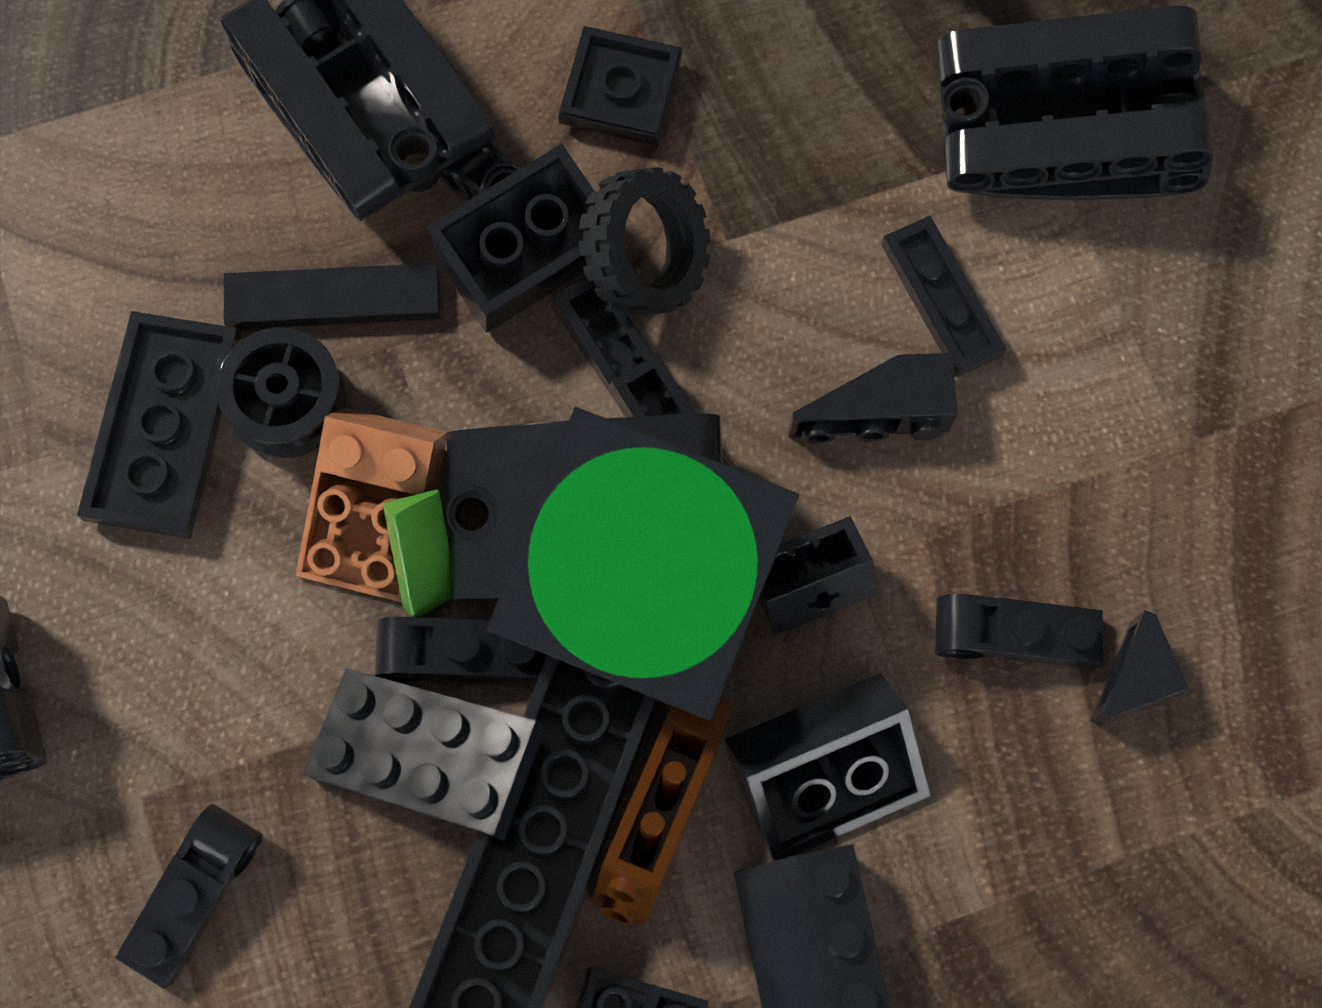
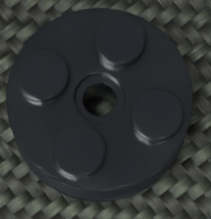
(262, 367)

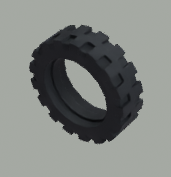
(606, 249)

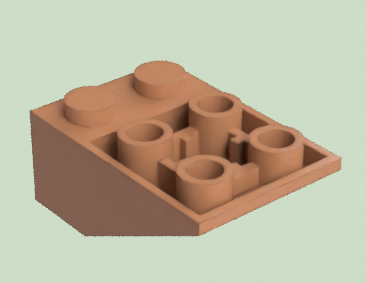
(358, 469)

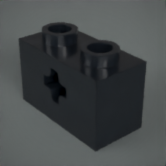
(818, 576)

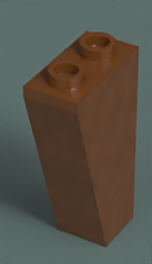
(658, 814)

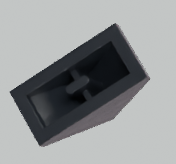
(1141, 674)

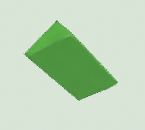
(420, 551)

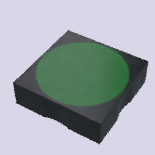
(643, 563)

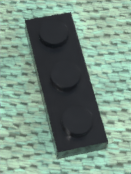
(943, 295)

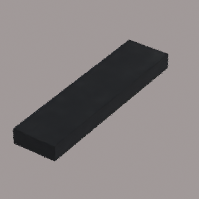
(331, 296)

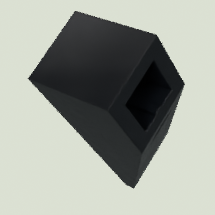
(896, 397)

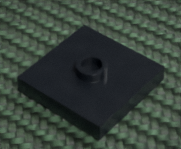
(620, 85)

